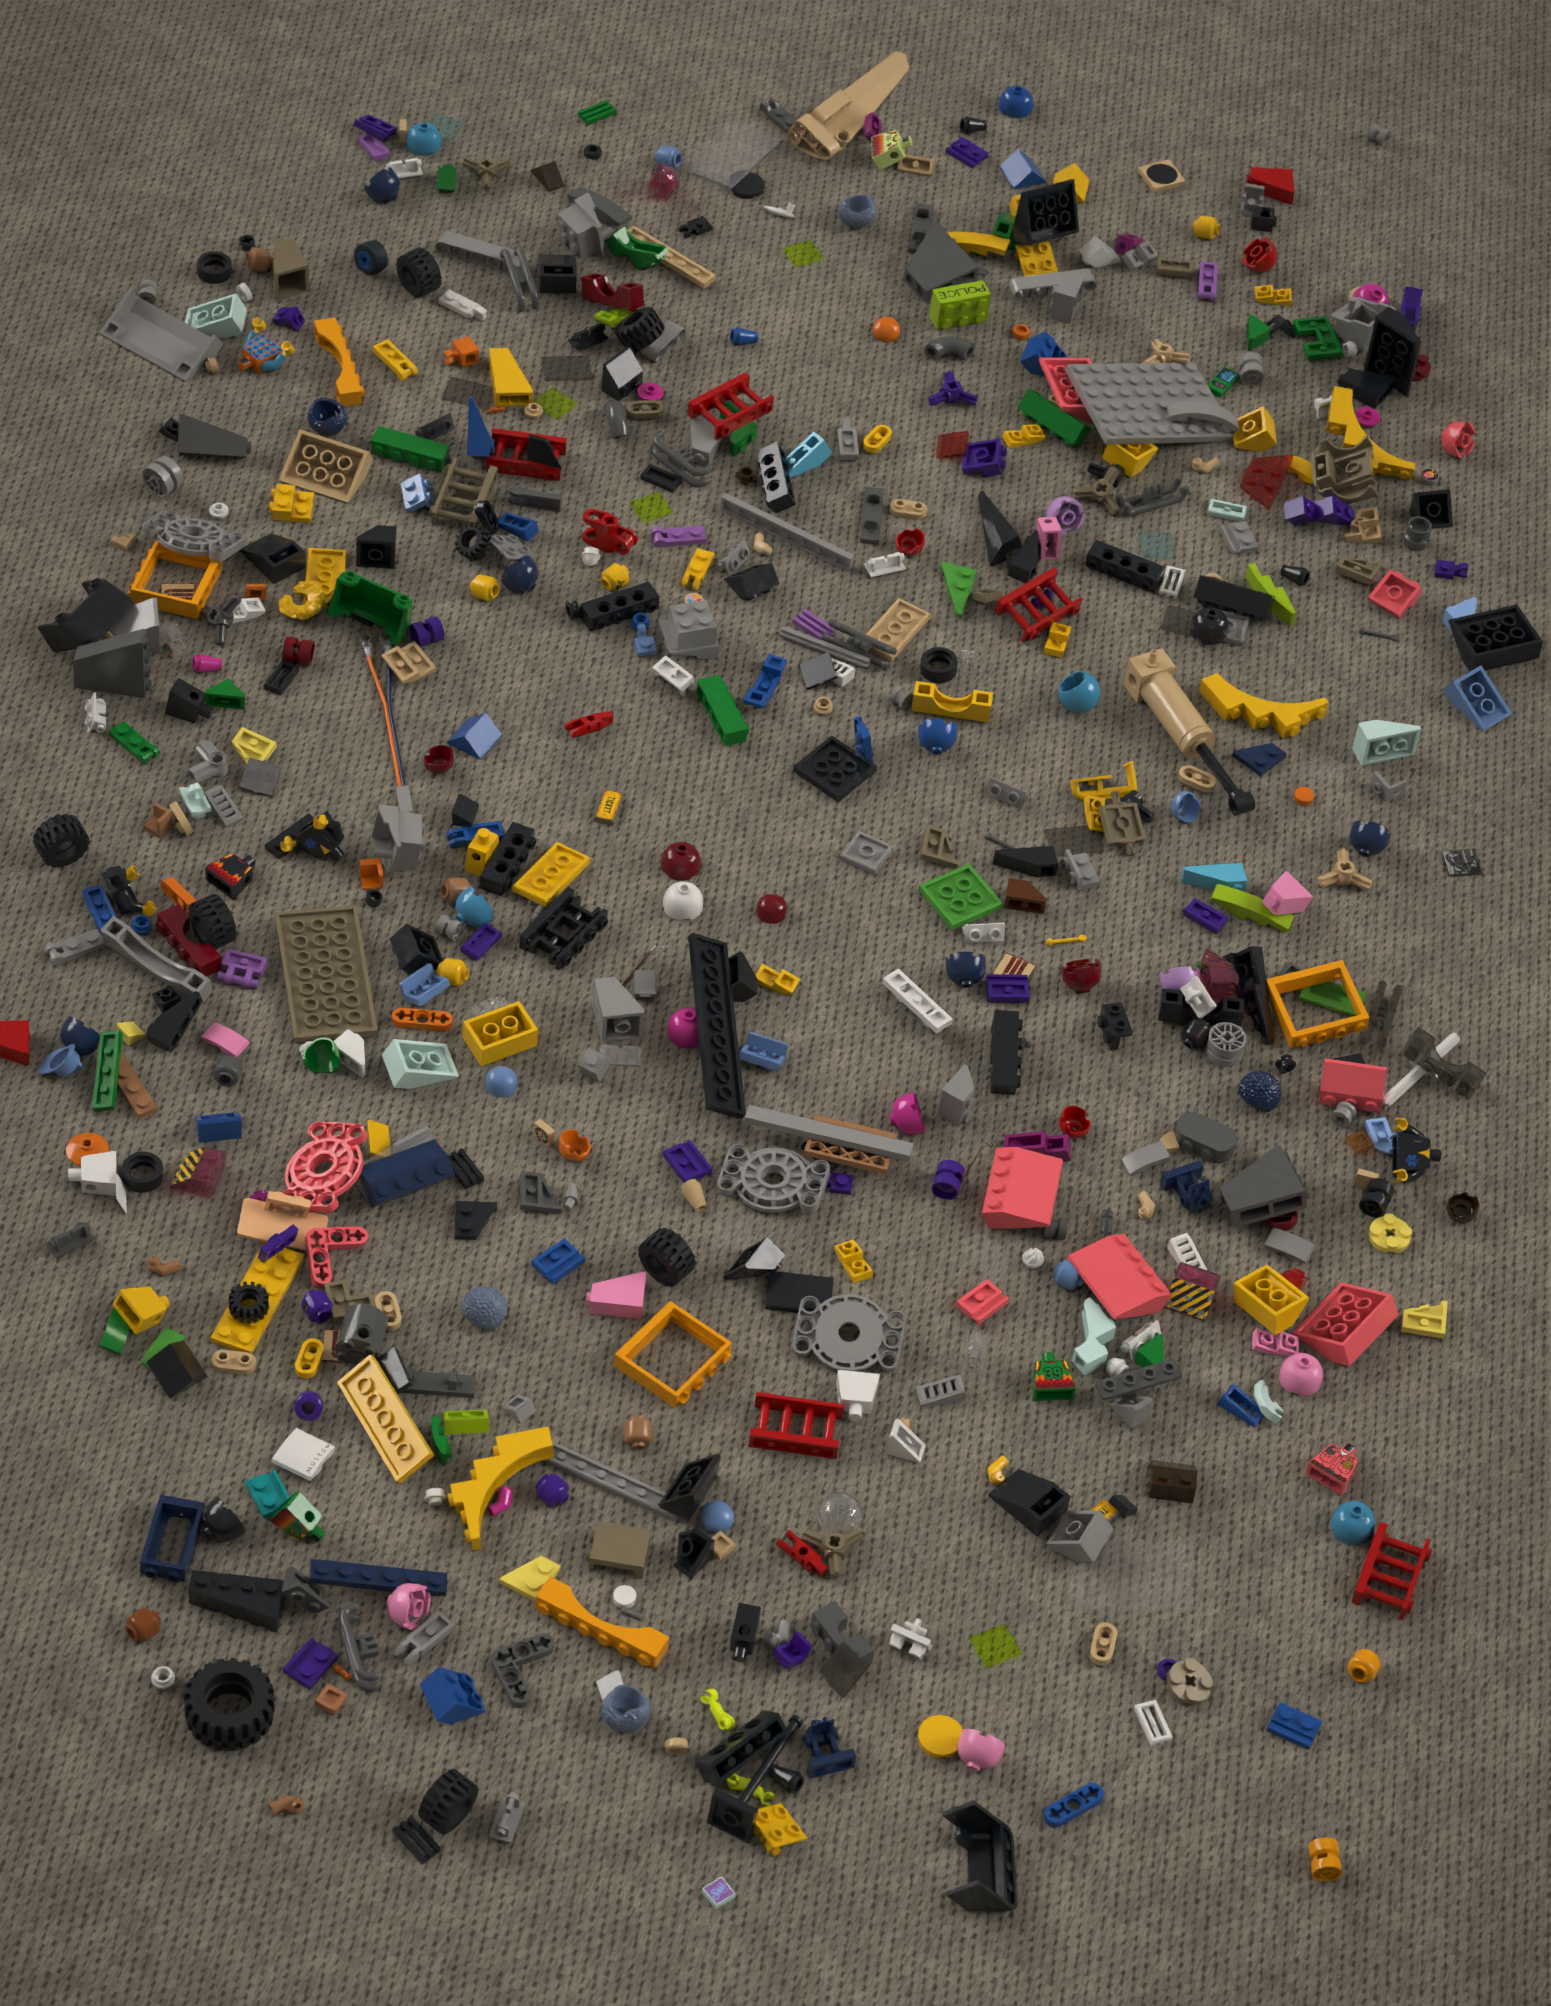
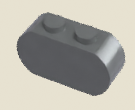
(1205, 1137)

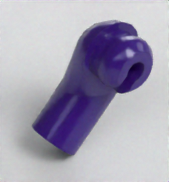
(1037, 603)

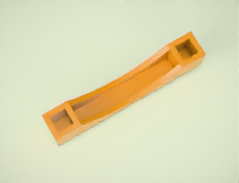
(330, 337)
(640, 1643)

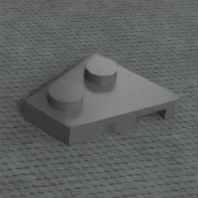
(536, 1194)

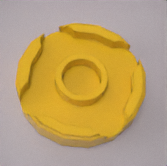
(939, 1736)

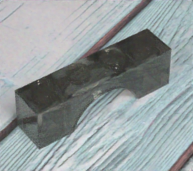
(1422, 1051)

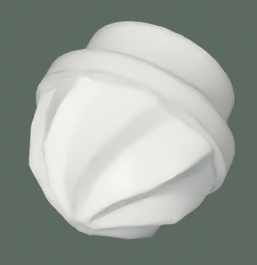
(590, 556)
(1033, 1258)
(1116, 1366)

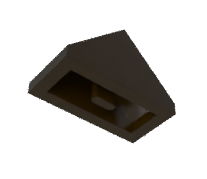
(548, 176)

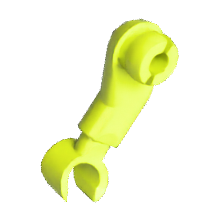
(723, 1719)
(740, 1783)

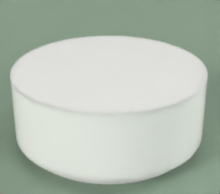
(244, 292)
(624, 1596)

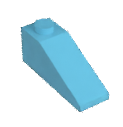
(808, 455)
(1210, 875)

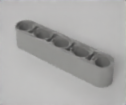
(474, 250)
(1041, 285)

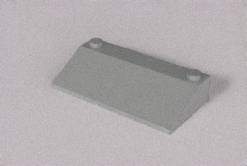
(160, 337)

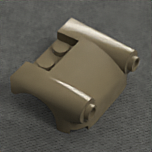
(1344, 471)

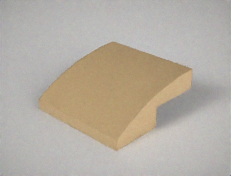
(409, 662)

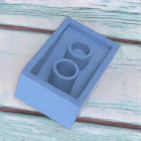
(1478, 698)

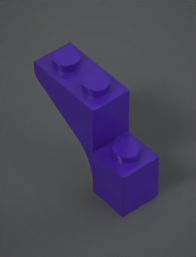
(1411, 305)
(1324, 510)

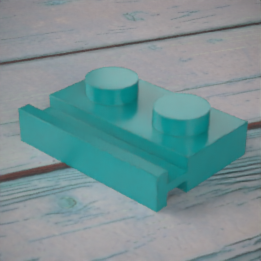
(267, 1492)

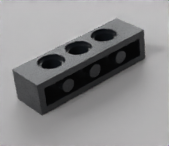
(775, 477)
(1125, 566)
(619, 606)
(507, 859)
(741, 1747)

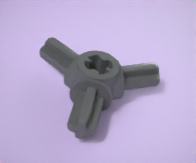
(221, 617)

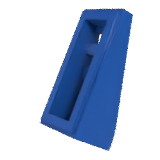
(526, 532)
(1232, 1407)

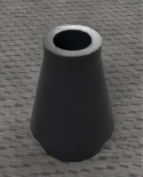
(972, 125)
(1296, 574)
(788, 1779)

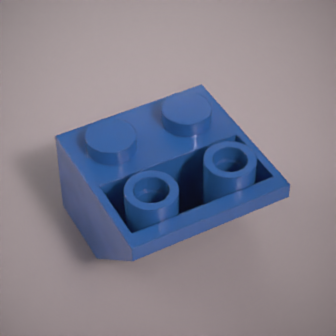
(1040, 347)
(452, 1696)

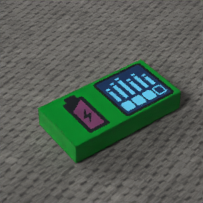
(1223, 381)

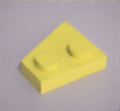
(253, 745)

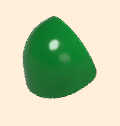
(322, 1056)

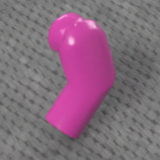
(504, 1501)

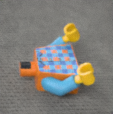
(261, 352)

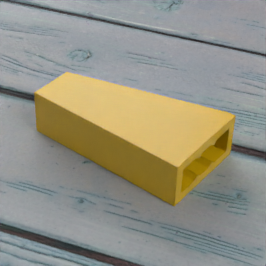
(508, 380)

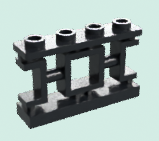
(552, 918)

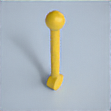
(1082, 938)

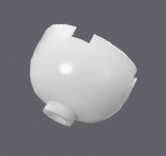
(683, 901)

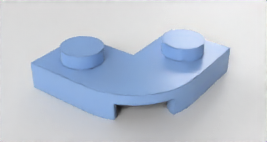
(1380, 1134)

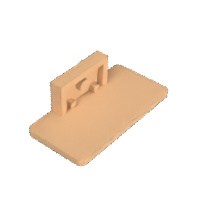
(263, 1219)

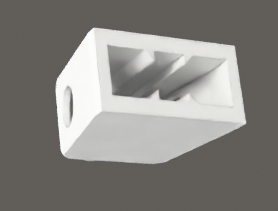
(96, 1173)
(856, 1392)

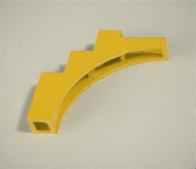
(1344, 422)
(1259, 713)
(489, 1474)

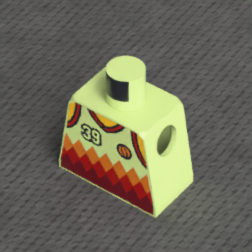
(889, 148)

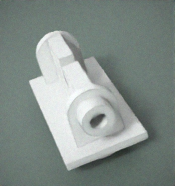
(409, 169)
(881, 566)
(95, 714)
(983, 932)
(1142, 1337)

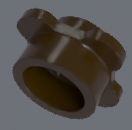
(746, 475)

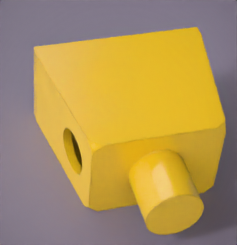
(481, 846)
(141, 1307)

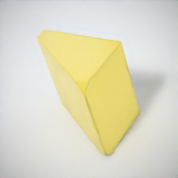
(130, 1031)

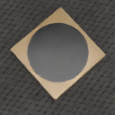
(1161, 176)

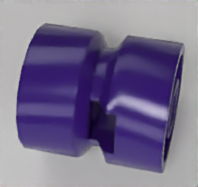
(427, 632)
(948, 1179)

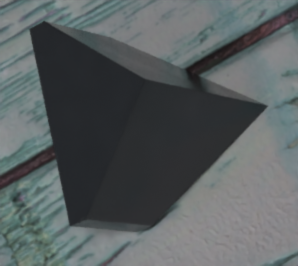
(541, 451)
(694, 1551)

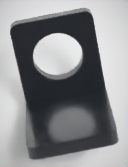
(1281, 323)

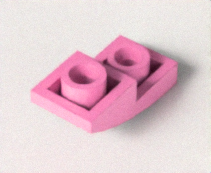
(226, 1039)
(1279, 1344)

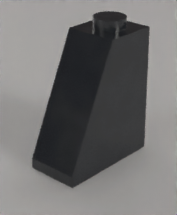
(1367, 386)

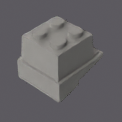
(581, 228)
(1357, 320)
(690, 630)
(398, 839)

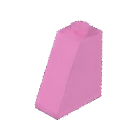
(1287, 896)
(618, 1296)

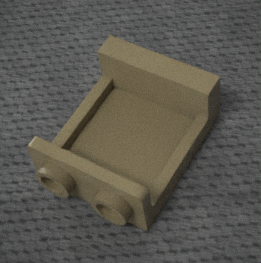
(619, 1547)

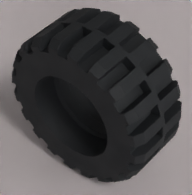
(233, 1729)

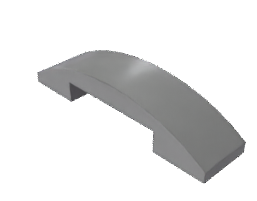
(1202, 410)

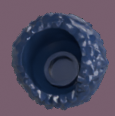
(327, 416)
(1260, 1090)

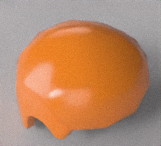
(886, 329)
(571, 1141)

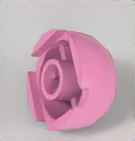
(1301, 1374)
(408, 1601)
(978, 1750)

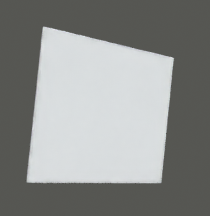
(121, 1192)

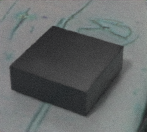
(1122, 1505)

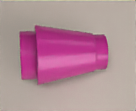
(206, 663)

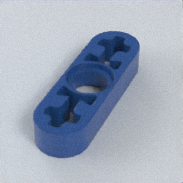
(1076, 1796)

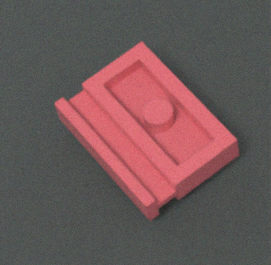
(982, 1302)

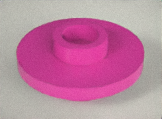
(650, 391)
(1367, 417)

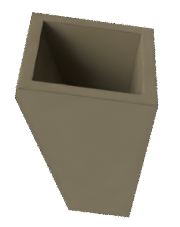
(290, 270)

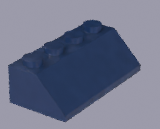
(405, 1172)

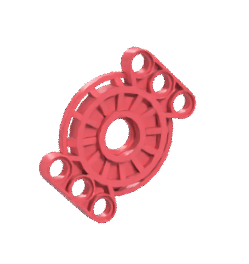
(322, 1149)

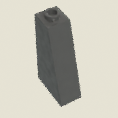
(207, 439)

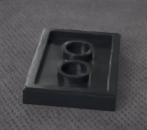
(788, 1289)

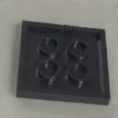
(835, 768)

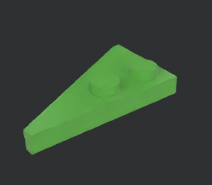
(959, 583)

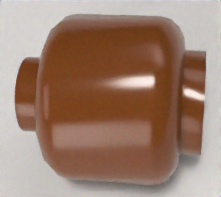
(143, 1625)

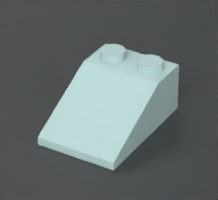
(219, 317)
(1384, 741)
(418, 1063)

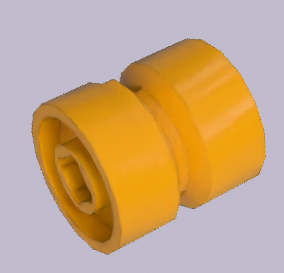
(1325, 1859)

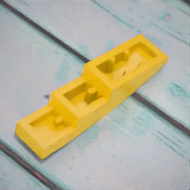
(980, 242)

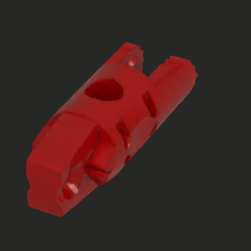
(589, 724)
(809, 1561)

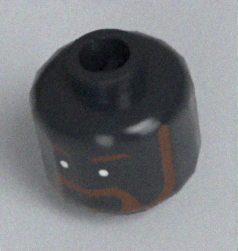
(1195, 1033)

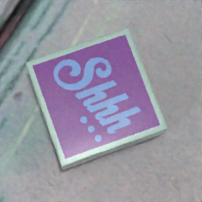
(718, 1892)

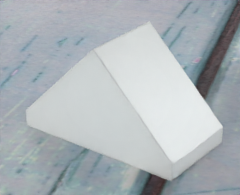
(905, 1443)

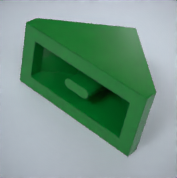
(1256, 332)
(225, 695)
(1151, 1352)

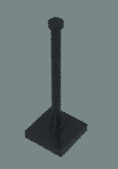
(734, 1814)

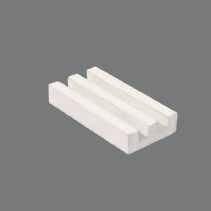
(1169, 592)
(1159, 1739)

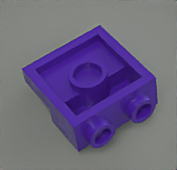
(985, 458)

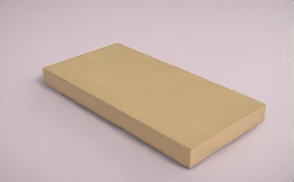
(898, 627)

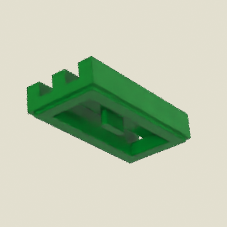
(597, 112)

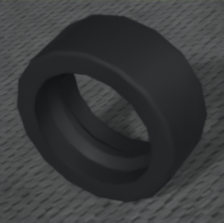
(212, 276)
(938, 675)
(146, 1184)

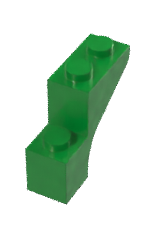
(640, 252)
(743, 436)

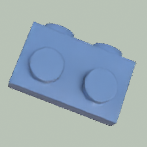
(417, 493)
(422, 986)
(764, 1052)

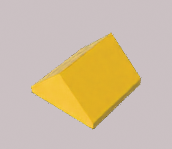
(1080, 179)

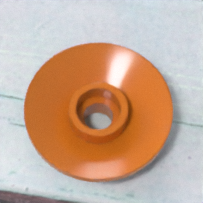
(76, 1146)

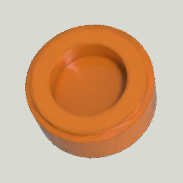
(1021, 332)
(1303, 796)

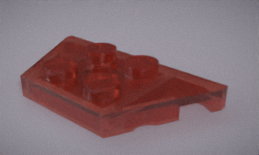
(1265, 478)

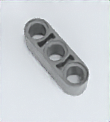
(665, 342)

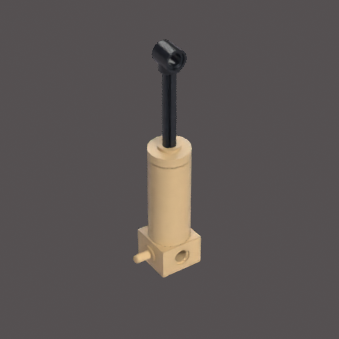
(1151, 679)

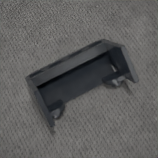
(90, 619)
(990, 1860)

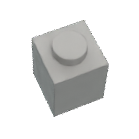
(593, 1064)

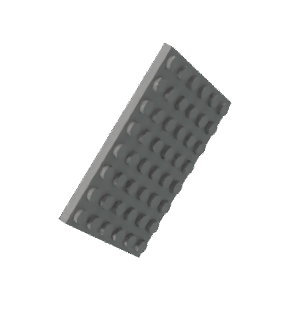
(1132, 402)

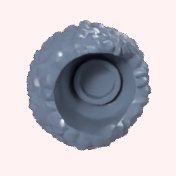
(857, 210)
(485, 1307)
(625, 1709)

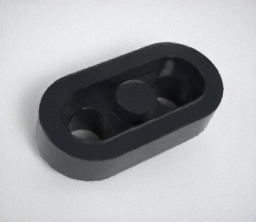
(487, 516)

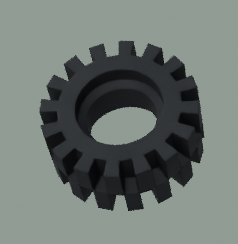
(480, 546)
(248, 1312)

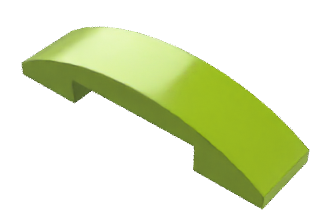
(612, 318)

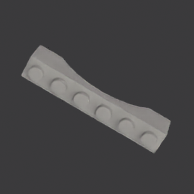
(130, 945)

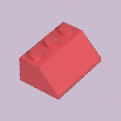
(1354, 1083)

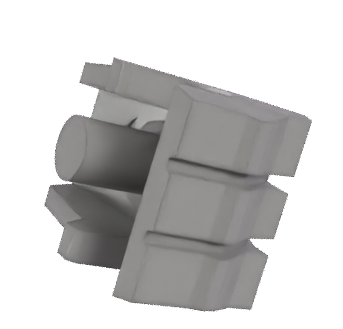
(1251, 197)

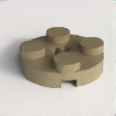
(1197, 1674)

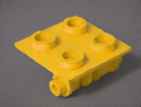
(1036, 258)
(777, 1828)

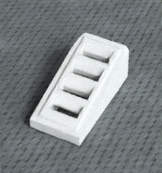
(844, 672)
(1182, 1244)

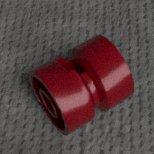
(305, 651)

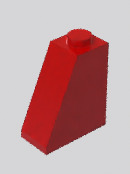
(1277, 182)
(15, 1041)

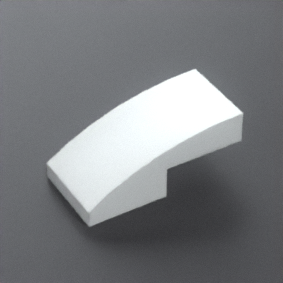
(248, 609)

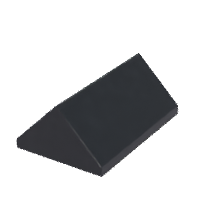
(691, 1486)

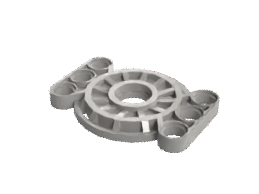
(192, 536)
(767, 1197)
(826, 1337)

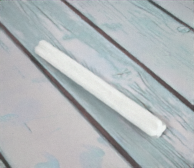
(1417, 1072)

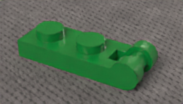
(133, 742)

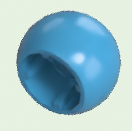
(1079, 692)

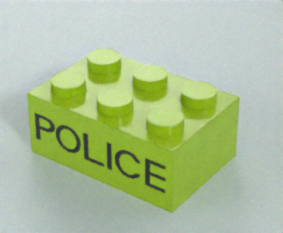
(960, 305)

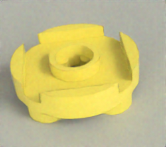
(1390, 1223)

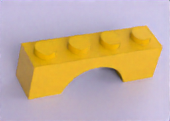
(931, 701)

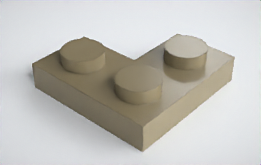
(341, 1300)

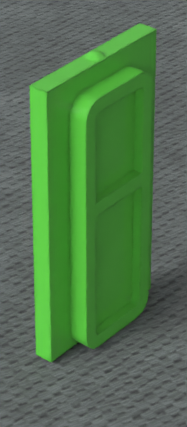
(1330, 996)

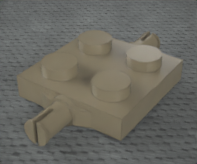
(1122, 823)

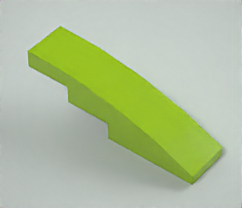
(1282, 606)
(1251, 906)

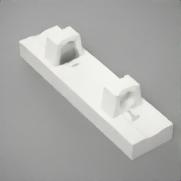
(917, 1001)

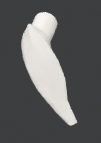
(779, 211)

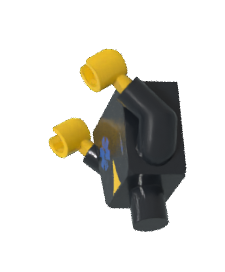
(317, 838)
(122, 894)
(1411, 1152)

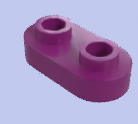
(872, 126)

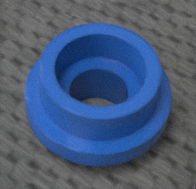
(640, 618)
(141, 920)

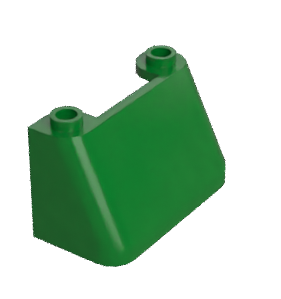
(372, 602)

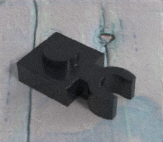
(697, 226)

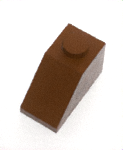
(1024, 897)

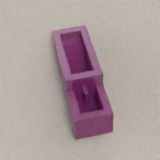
(1056, 1146)

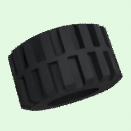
(418, 272)
(640, 329)
(61, 840)
(212, 921)
(666, 1257)
(448, 1801)

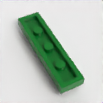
(107, 1070)

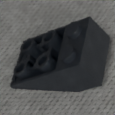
(557, 273)
(275, 556)
(1031, 1500)

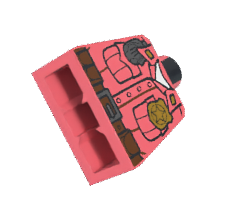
(1334, 1467)

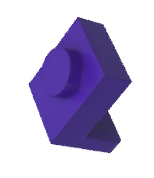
(289, 316)
(793, 1652)

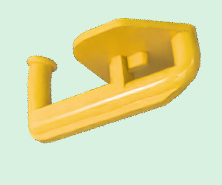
(1102, 792)

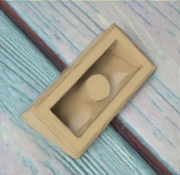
(916, 165)

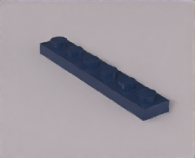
(374, 1576)

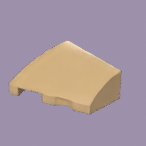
(1365, 522)

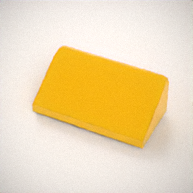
(377, 1137)

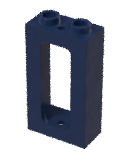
(166, 1508)

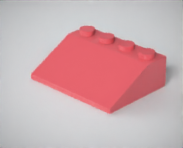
(1062, 386)
(1021, 1189)
(1120, 1277)
(1347, 1322)

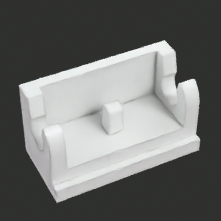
(674, 674)

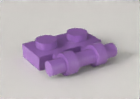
(242, 963)

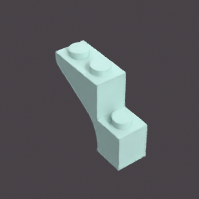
(1098, 1331)

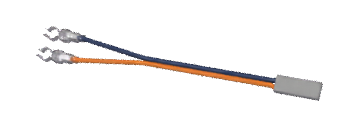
(402, 790)

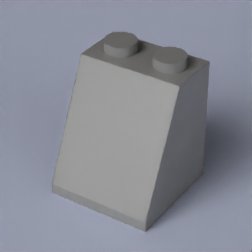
(140, 616)
(616, 1011)

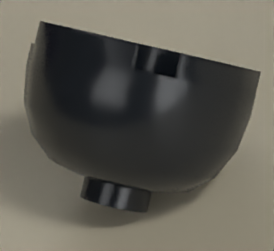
(1209, 626)
(221, 1522)

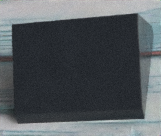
(1433, 506)
(176, 1368)

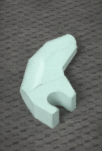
(1267, 1407)

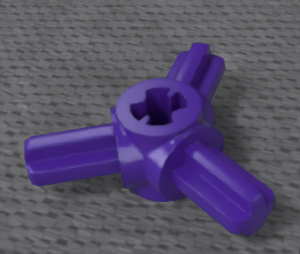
(952, 392)

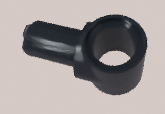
(1101, 471)
(1134, 797)

